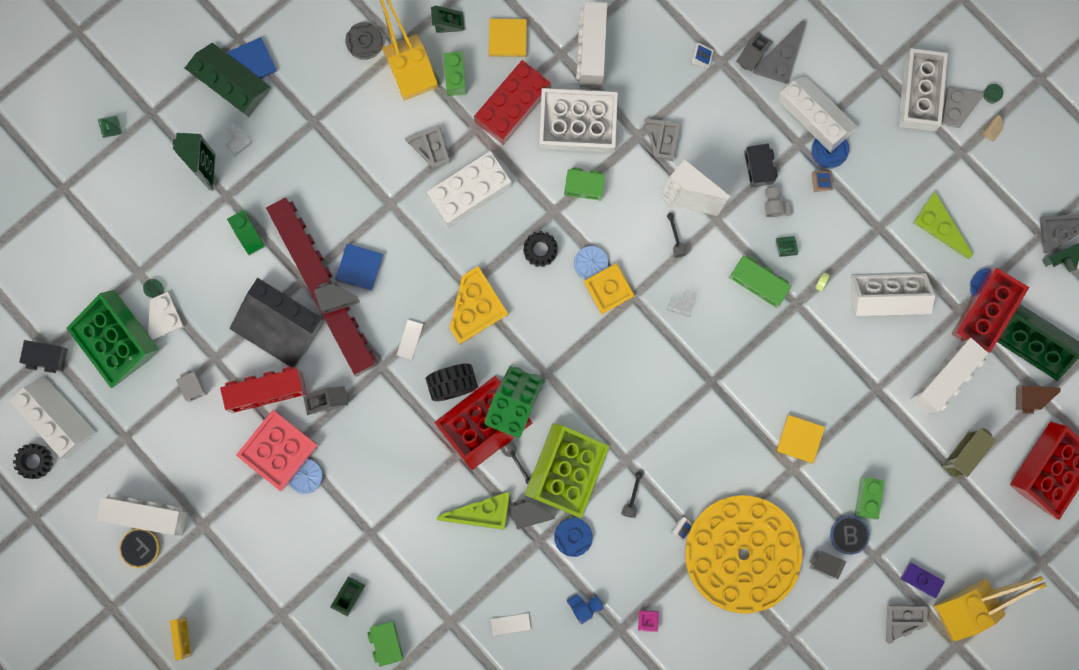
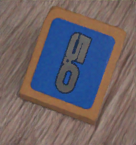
(822, 181)

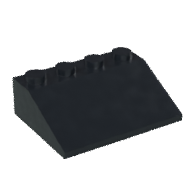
(276, 323)

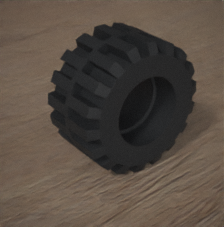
(451, 382)

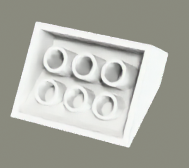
(578, 120)
(694, 191)

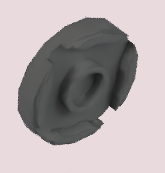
(364, 41)

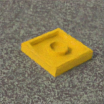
(507, 37)
(608, 288)
(800, 439)
(180, 638)

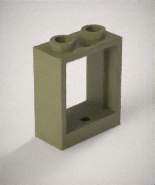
(969, 453)

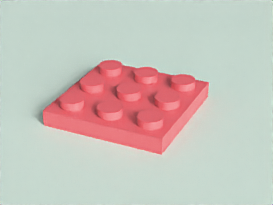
(277, 450)

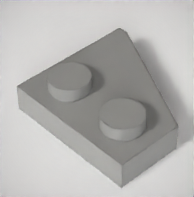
(958, 106)
(663, 138)
(430, 146)
(904, 619)

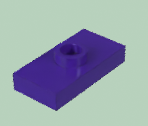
(922, 580)

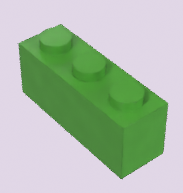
(760, 281)

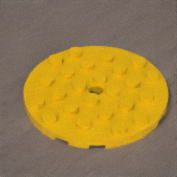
(772, 558)

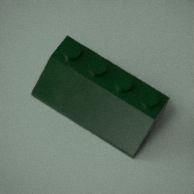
(228, 78)
(197, 156)
(1040, 343)

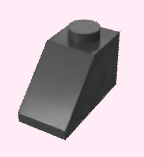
(754, 52)
(334, 298)
(325, 400)
(529, 514)
(827, 564)

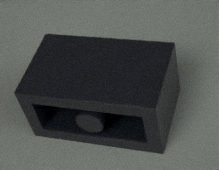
(760, 165)
(43, 356)

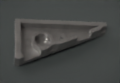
(779, 61)
(1058, 230)

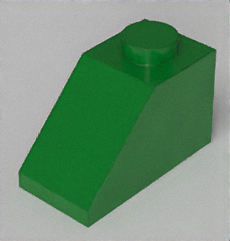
(246, 232)

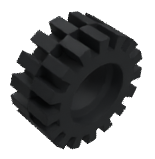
(544, 238)
(43, 467)

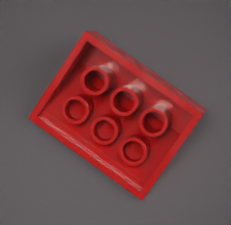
(466, 426)
(1051, 470)

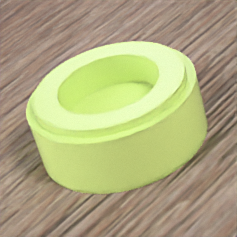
(822, 281)

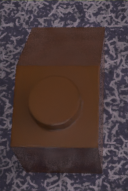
(1034, 397)

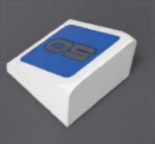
(702, 56)
(682, 528)

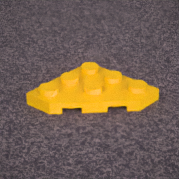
(475, 307)

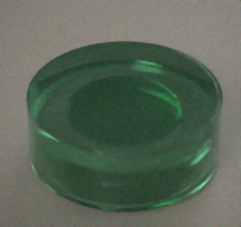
(993, 93)
(153, 288)

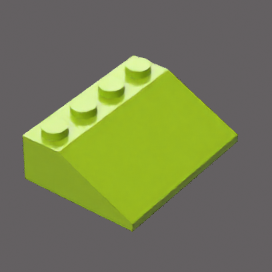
(567, 470)

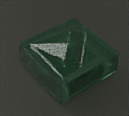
(110, 126)
(786, 246)

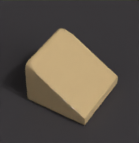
(994, 128)

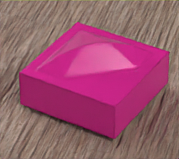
(648, 621)

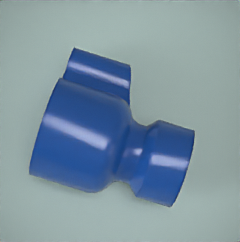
(584, 610)

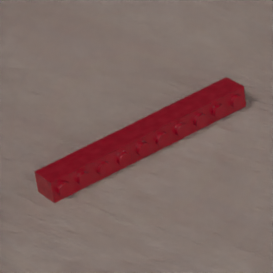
(314, 274)

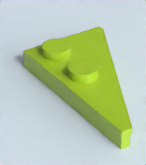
(938, 223)
(485, 513)

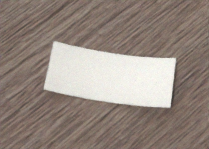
(409, 339)
(510, 624)

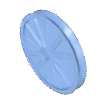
(590, 261)
(307, 478)

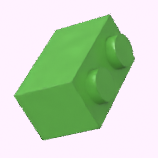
(454, 73)
(584, 184)
(869, 498)
(385, 643)

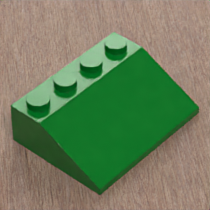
(112, 338)

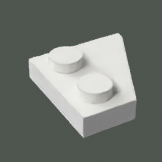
(163, 317)

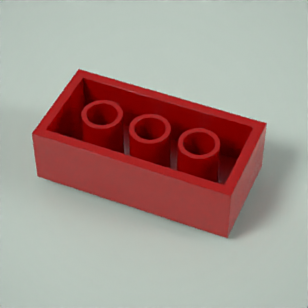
(512, 102)
(990, 309)
(263, 390)

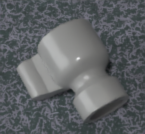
(774, 206)

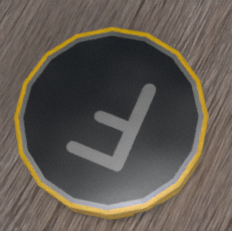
(139, 548)

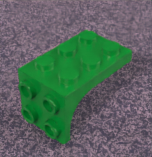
(514, 401)

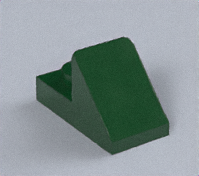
(446, 19)
(1068, 256)
(347, 596)

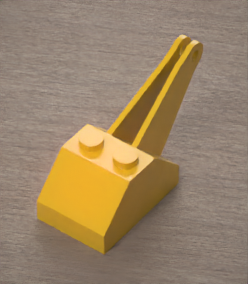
(408, 61)
(978, 607)

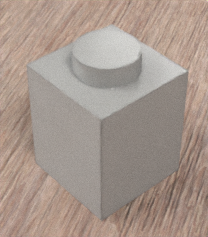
(191, 386)

